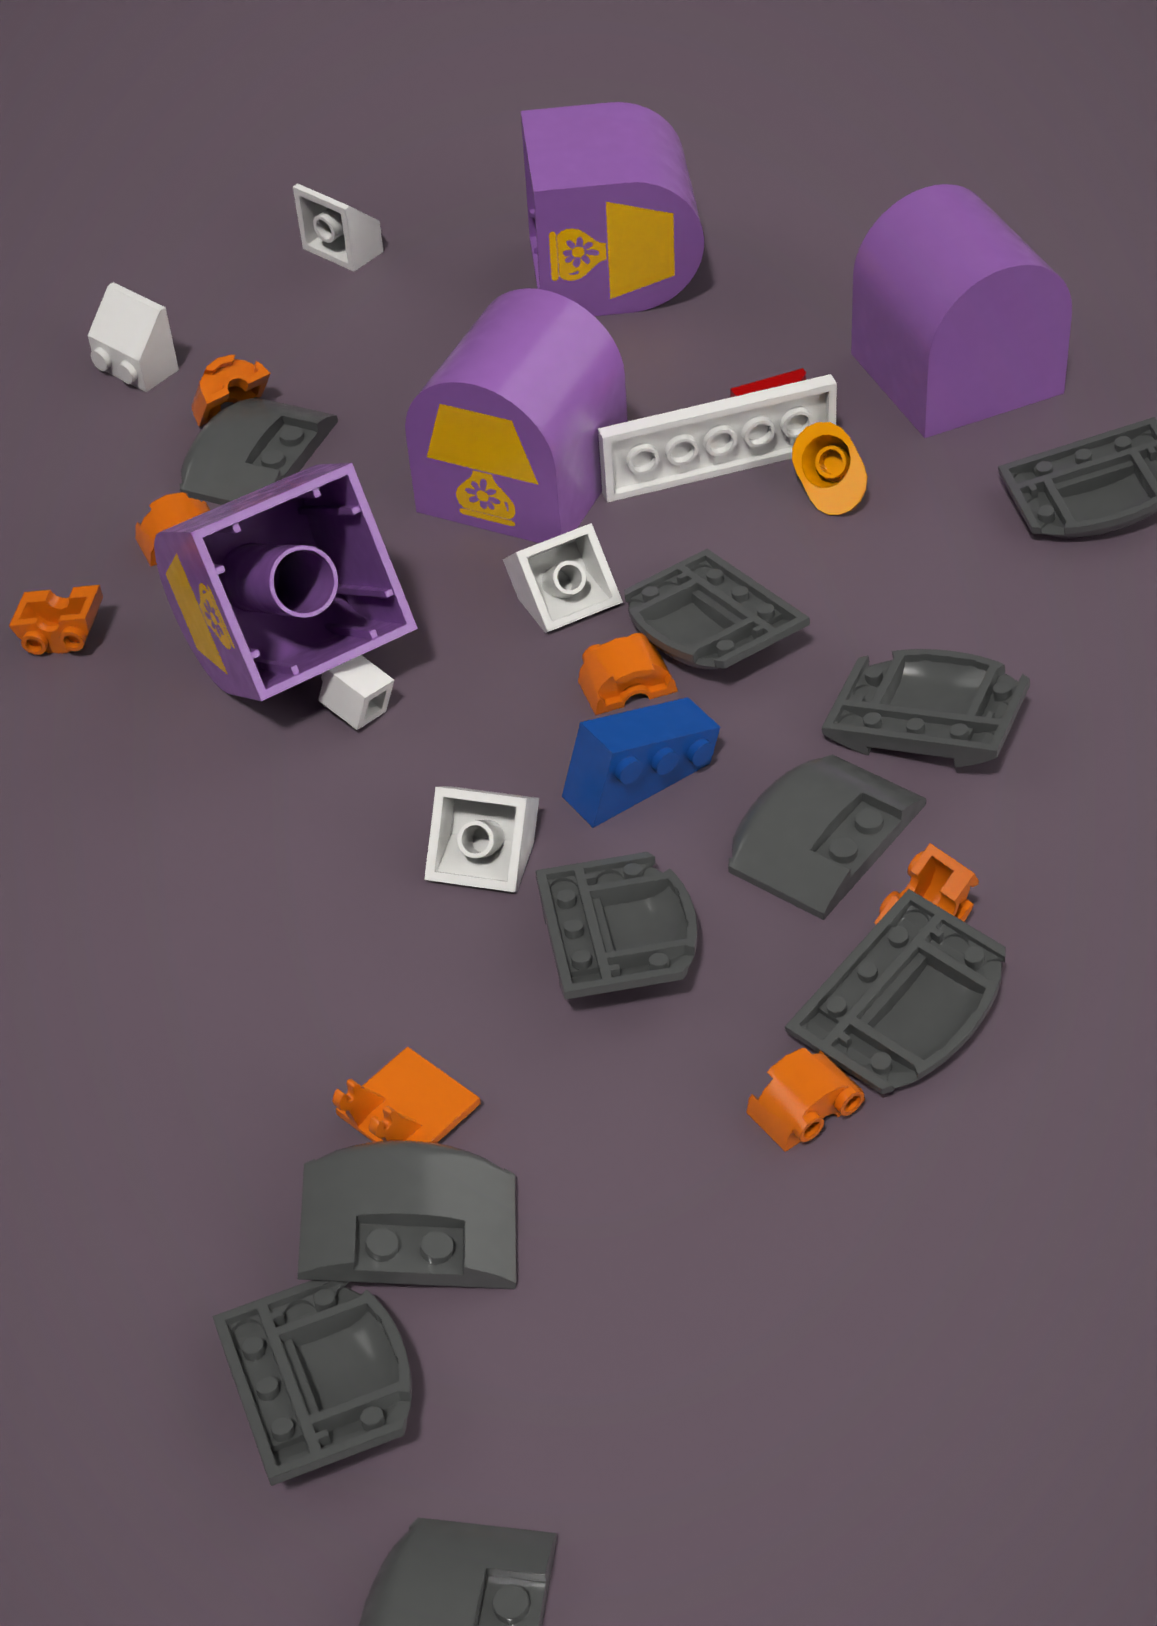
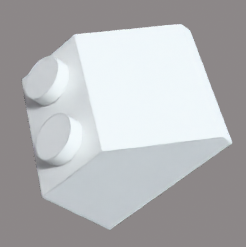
(336, 229)
(132, 339)
(563, 578)
(480, 838)

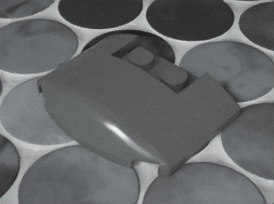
(251, 448)
(1088, 483)
(709, 612)
(928, 705)
(820, 832)
(617, 924)
(903, 996)
(408, 1217)
(316, 1374)
(462, 1577)

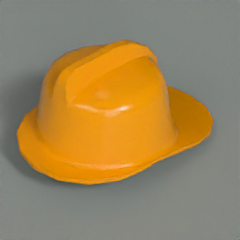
(829, 468)

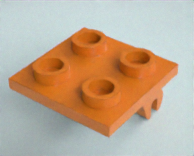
(406, 1101)

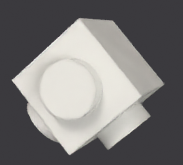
(356, 691)

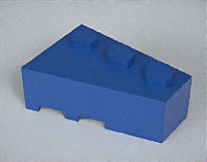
(636, 755)

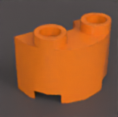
(227, 381)
(165, 514)
(54, 622)
(621, 670)
(939, 881)
(801, 1095)

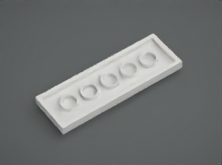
(711, 438)

